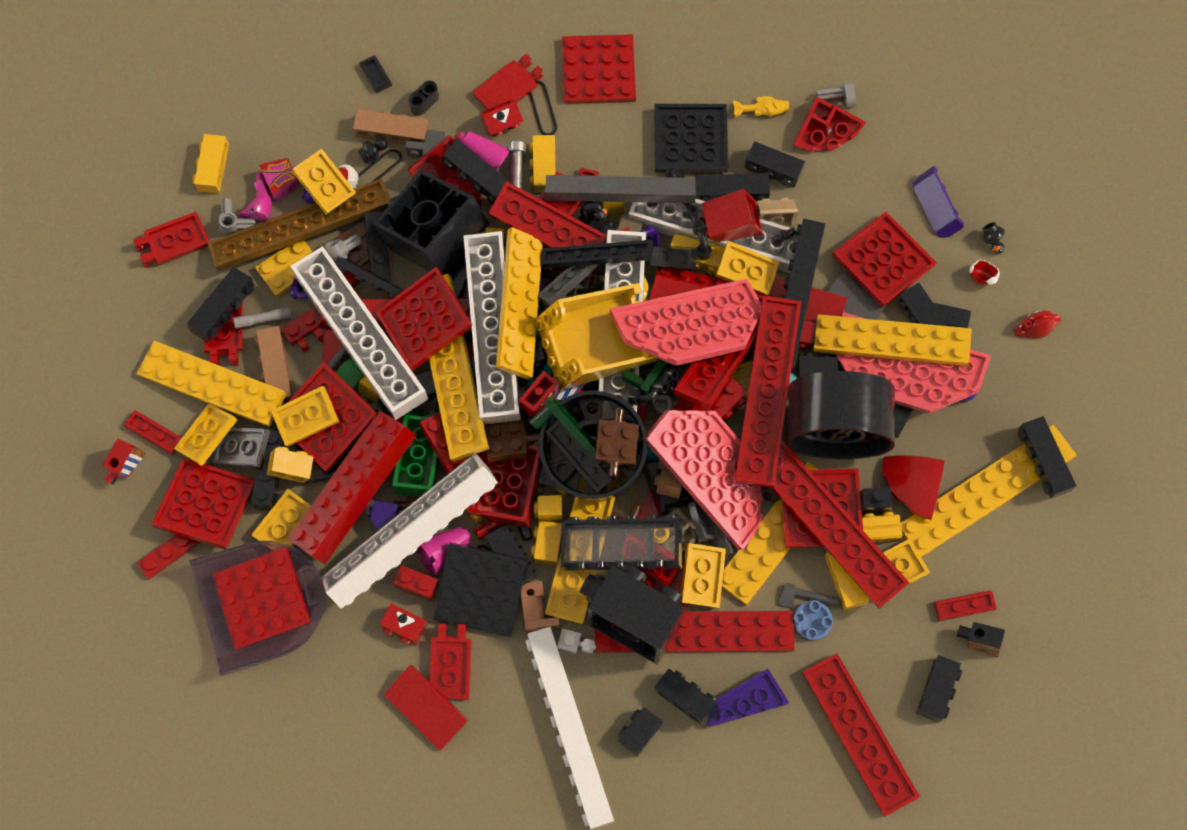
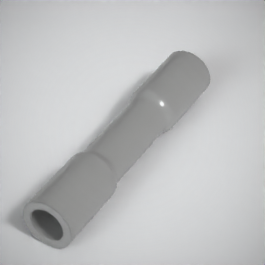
(249, 320)

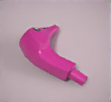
(261, 206)

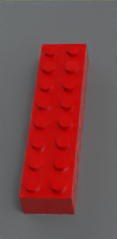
(352, 487)

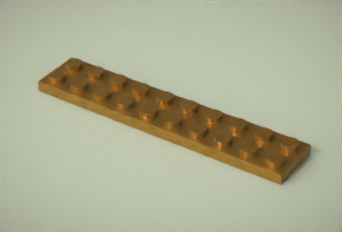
(295, 226)

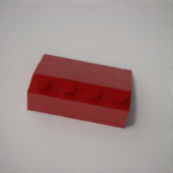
(676, 281)
(515, 492)

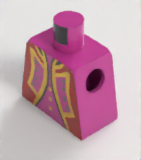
(280, 177)

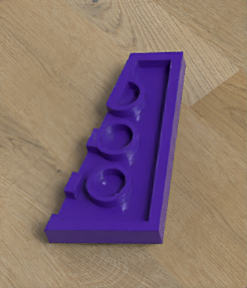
(749, 698)

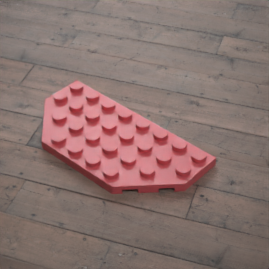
(691, 323)
(923, 384)
(704, 460)

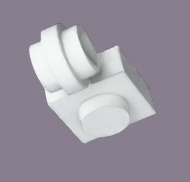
(570, 641)

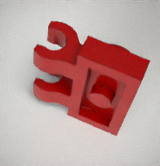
(302, 327)

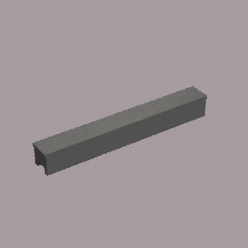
(620, 189)

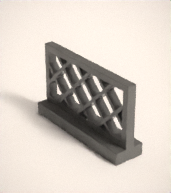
(570, 280)

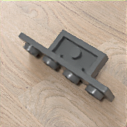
(707, 530)

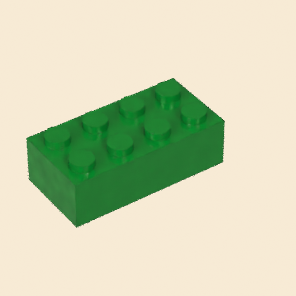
(418, 466)

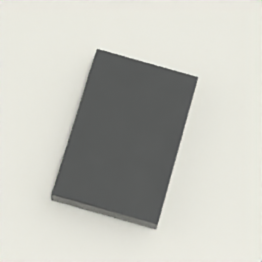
(859, 301)
(242, 448)

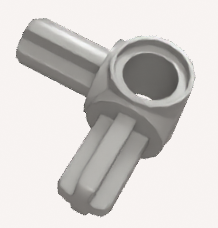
(228, 216)
(340, 248)

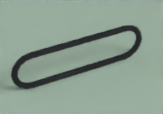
(551, 110)
(390, 150)

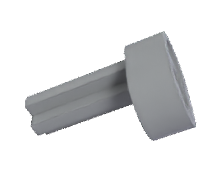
(846, 91)

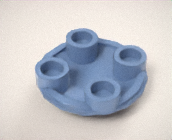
(813, 620)

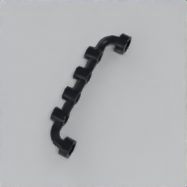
(703, 250)
(661, 386)

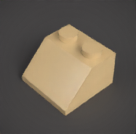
(778, 211)

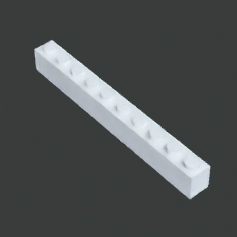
(570, 729)

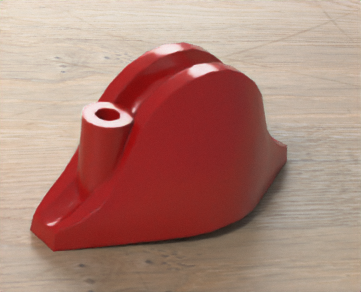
(1037, 324)

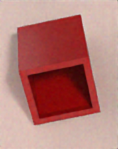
(732, 217)

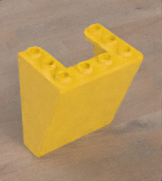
(584, 340)

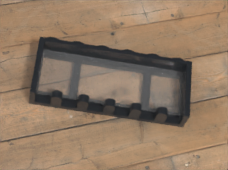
(621, 542)

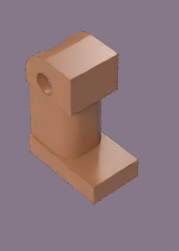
(533, 608)

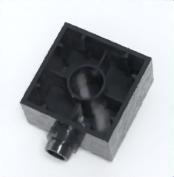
(430, 222)
(633, 611)

